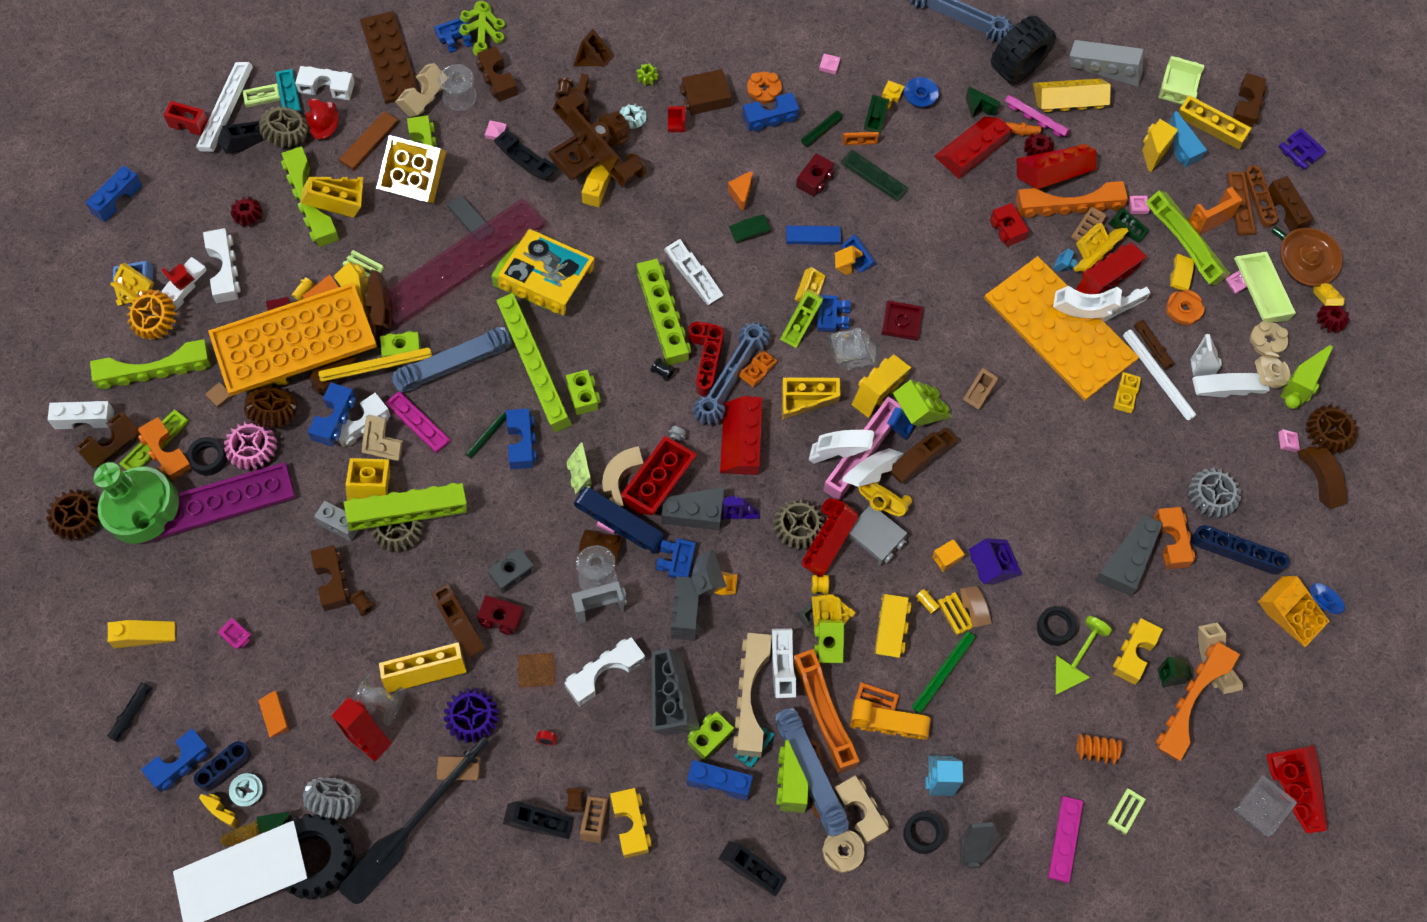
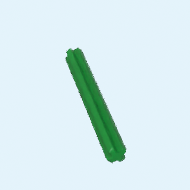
(943, 672)

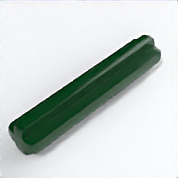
(822, 128)

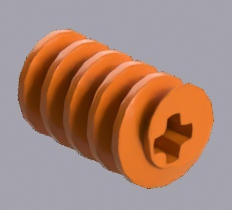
(1098, 748)

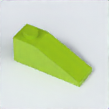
(801, 318)

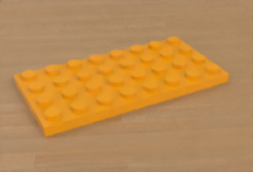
(291, 339)
(1076, 348)

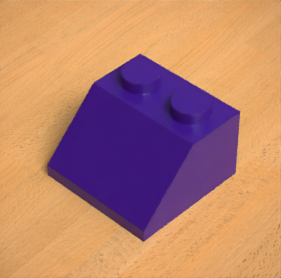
(994, 561)

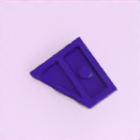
(739, 509)

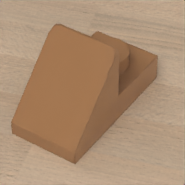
(981, 388)

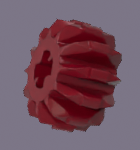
(1038, 144)
(246, 211)
(1333, 318)

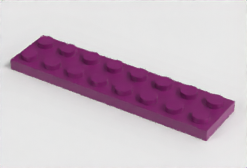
(230, 499)

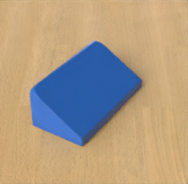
(866, 260)

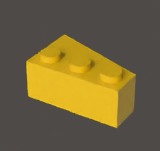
(334, 195)
(880, 384)
(808, 394)
(892, 625)

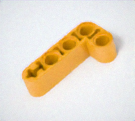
(889, 721)

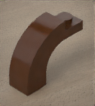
(1328, 474)

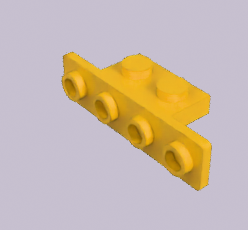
(1096, 244)

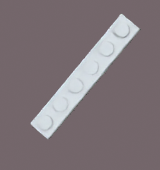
(224, 106)

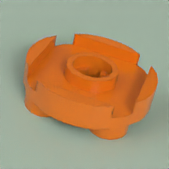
(764, 78)
(1182, 316)

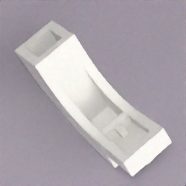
(1087, 305)
(782, 663)

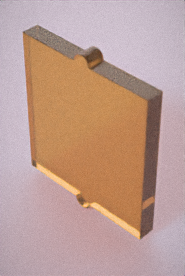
(536, 670)

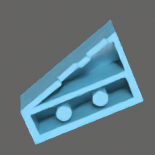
(944, 775)

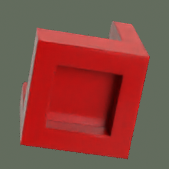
(676, 118)
(179, 276)

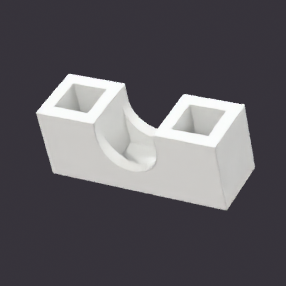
(311, 78)
(66, 414)
(354, 429)

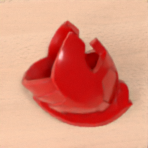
(322, 119)

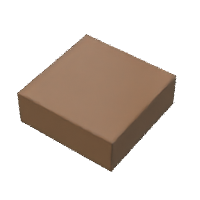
(218, 395)

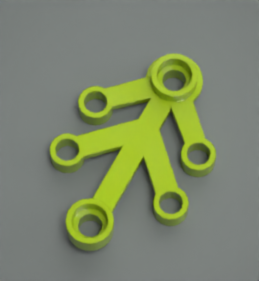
(482, 10)

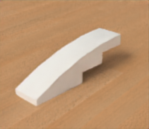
(196, 270)
(693, 272)
(1228, 384)
(872, 467)

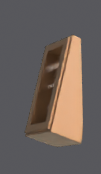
(1093, 216)
(591, 835)

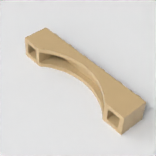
(750, 734)

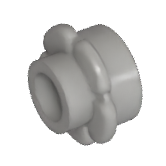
(677, 434)

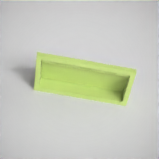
(1265, 287)

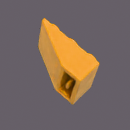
(1294, 609)

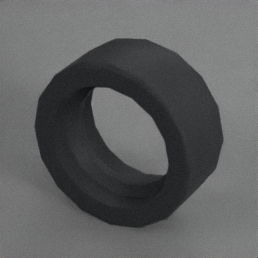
(214, 467)
(1046, 636)
(912, 844)

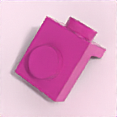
(234, 634)

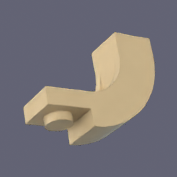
(620, 466)
(1209, 635)

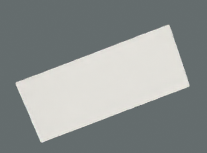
(240, 874)

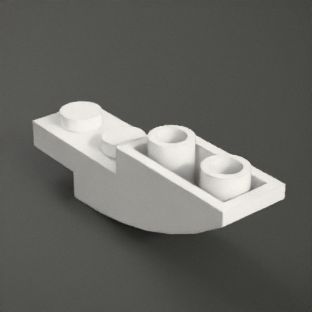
(842, 443)

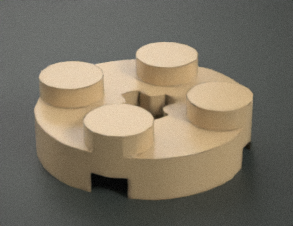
(1271, 329)
(1272, 370)
(843, 863)

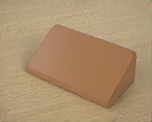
(447, 764)

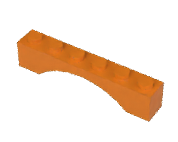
(1035, 202)
(834, 735)
(1176, 737)

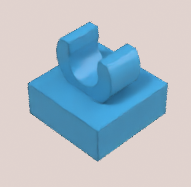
(1065, 261)

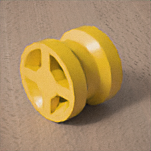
(820, 584)

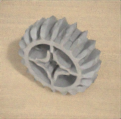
(1205, 495)
(331, 797)

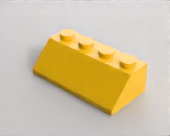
(1072, 94)

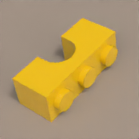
(1129, 665)
(627, 804)

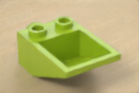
(1304, 379)

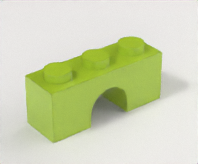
(421, 129)

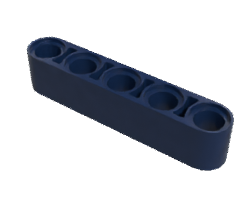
(619, 519)
(1248, 547)

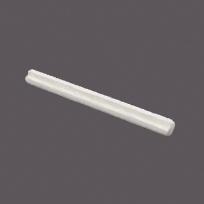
(1159, 375)

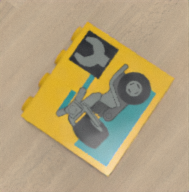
(544, 271)

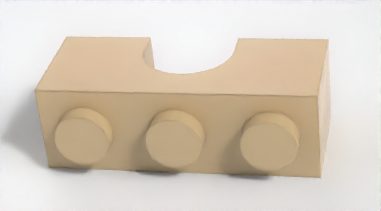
(413, 102)
(853, 793)

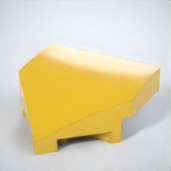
(129, 283)
(830, 608)

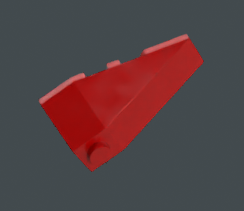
(1301, 779)

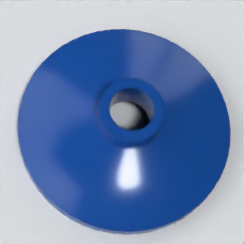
(921, 86)
(1327, 598)

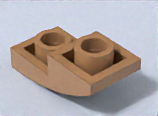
(978, 609)

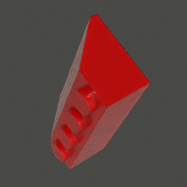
(974, 145)
(741, 436)
(657, 477)

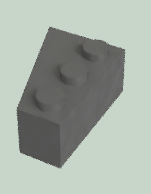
(695, 509)

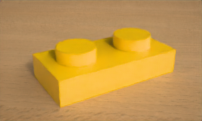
(1328, 295)

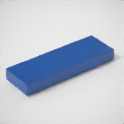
(813, 235)

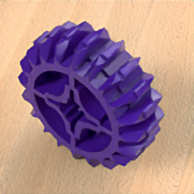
(479, 714)

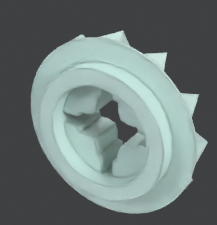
(640, 115)
(242, 781)

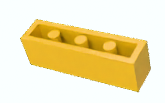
(1214, 122)
(422, 667)

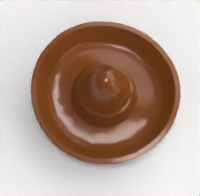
(1311, 256)

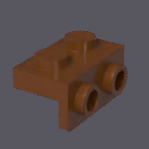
(609, 541)

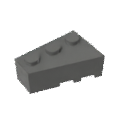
(685, 610)

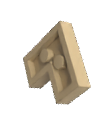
(375, 441)

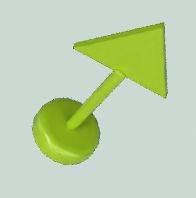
(1067, 674)

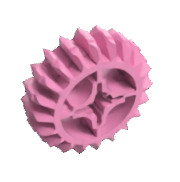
(242, 456)

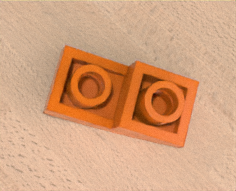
(758, 368)

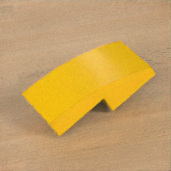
(1182, 272)
(1127, 392)
(214, 805)

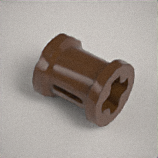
(564, 87)
(362, 602)
(574, 800)

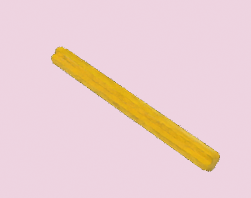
(374, 364)

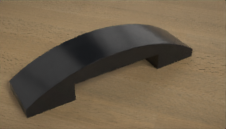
(524, 157)

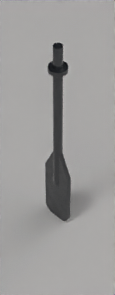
(388, 850)

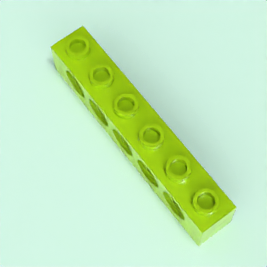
(672, 353)

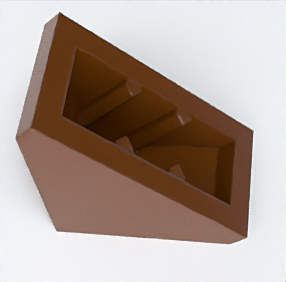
(593, 51)

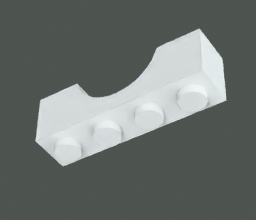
(224, 284)
(624, 656)

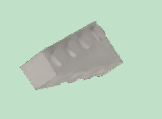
(1108, 60)

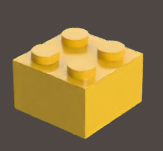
(367, 478)

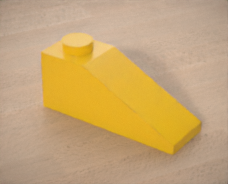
(595, 186)
(354, 274)
(138, 633)

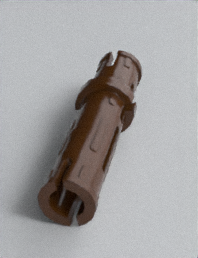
(1165, 361)

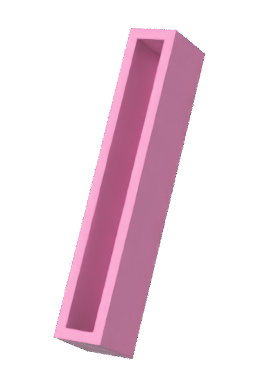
(878, 424)

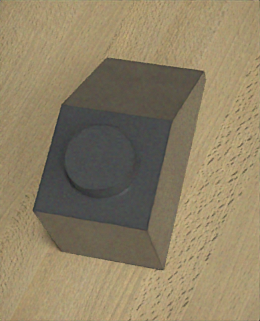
(707, 574)

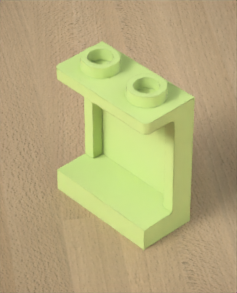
(1180, 80)

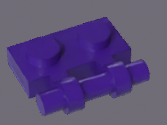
(1304, 145)

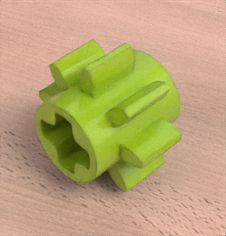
(647, 74)

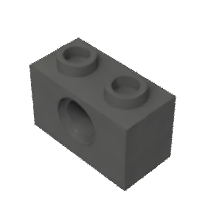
(507, 580)

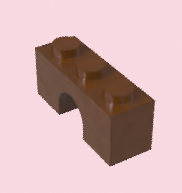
(490, 63)
(1252, 89)
(1296, 211)
(121, 432)
(334, 593)

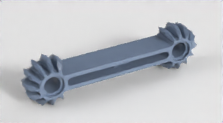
(994, 27)
(731, 373)
(415, 374)
(819, 788)

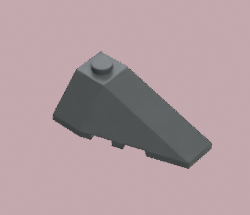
(978, 843)

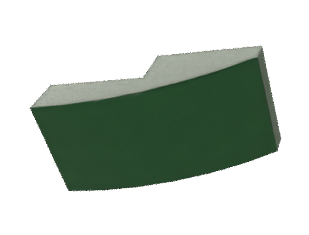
(750, 228)

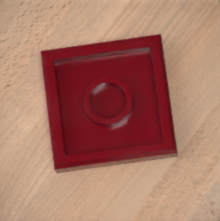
(902, 320)

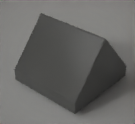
(806, 615)

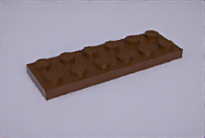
(388, 55)

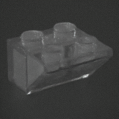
(854, 349)

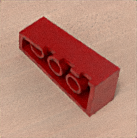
(1056, 166)
(1112, 270)
(360, 728)

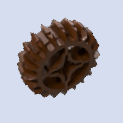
(270, 407)
(1335, 439)
(75, 525)

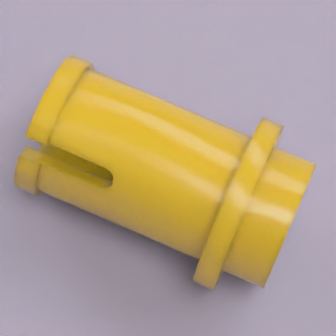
(303, 288)
(928, 602)

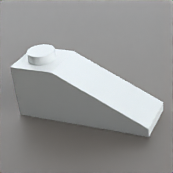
(1205, 359)

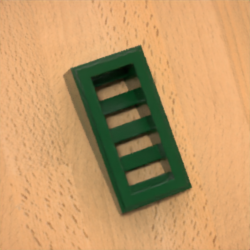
(1116, 223)

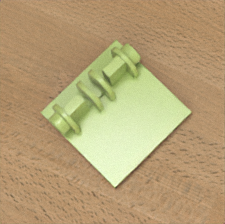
(579, 469)

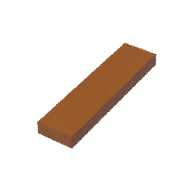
(368, 140)
(1244, 216)

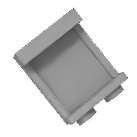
(877, 535)
(598, 597)

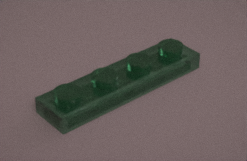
(874, 175)

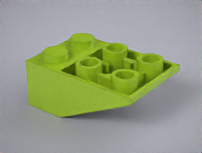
(921, 403)
(794, 785)

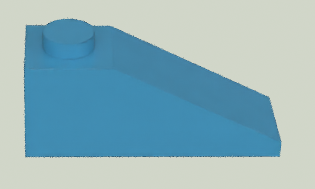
(1186, 144)

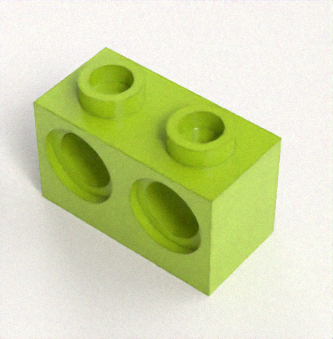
(583, 392)
(714, 739)

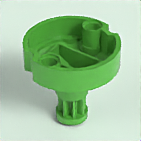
(135, 502)

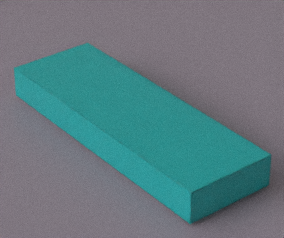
(288, 89)

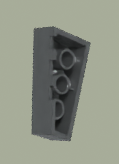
(1129, 561)
(671, 695)

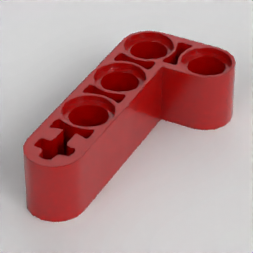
(707, 360)
(830, 537)

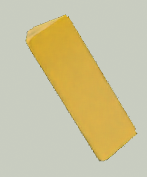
(812, 280)

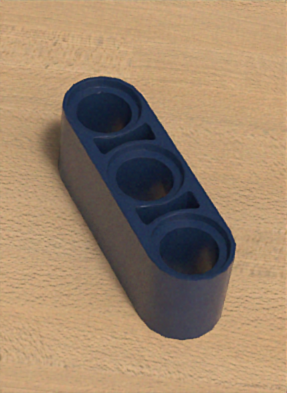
(211, 768)

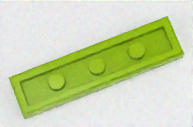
(139, 455)

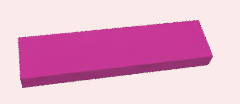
(417, 422)

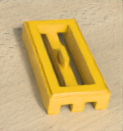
(948, 616)

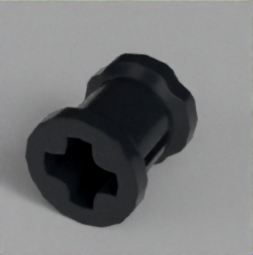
(662, 369)

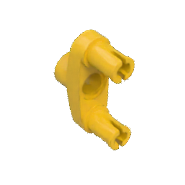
(892, 503)

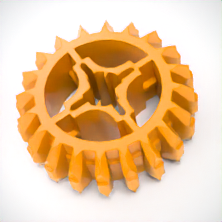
(155, 303)

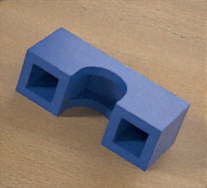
(757, 117)
(104, 200)
(520, 423)
(328, 429)
(192, 751)
(713, 777)

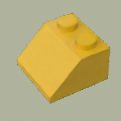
(1157, 142)

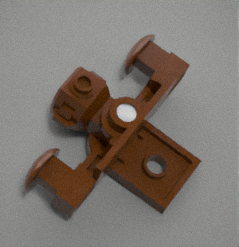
(593, 142)

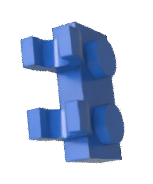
(450, 30)
(828, 314)
(681, 559)

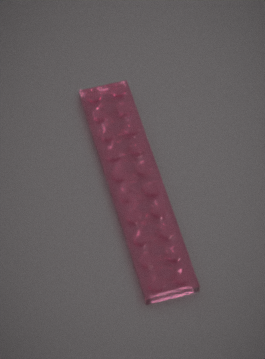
(461, 261)

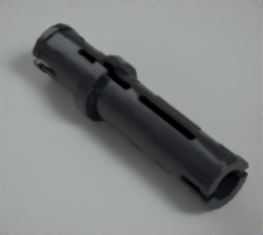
(126, 717)

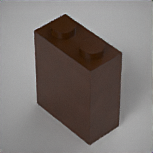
(705, 92)

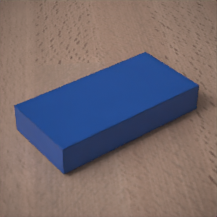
(900, 423)

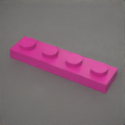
(1043, 120)
(1065, 839)

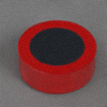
(546, 738)

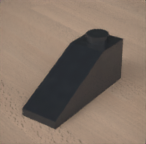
(239, 136)
(537, 820)
(752, 867)

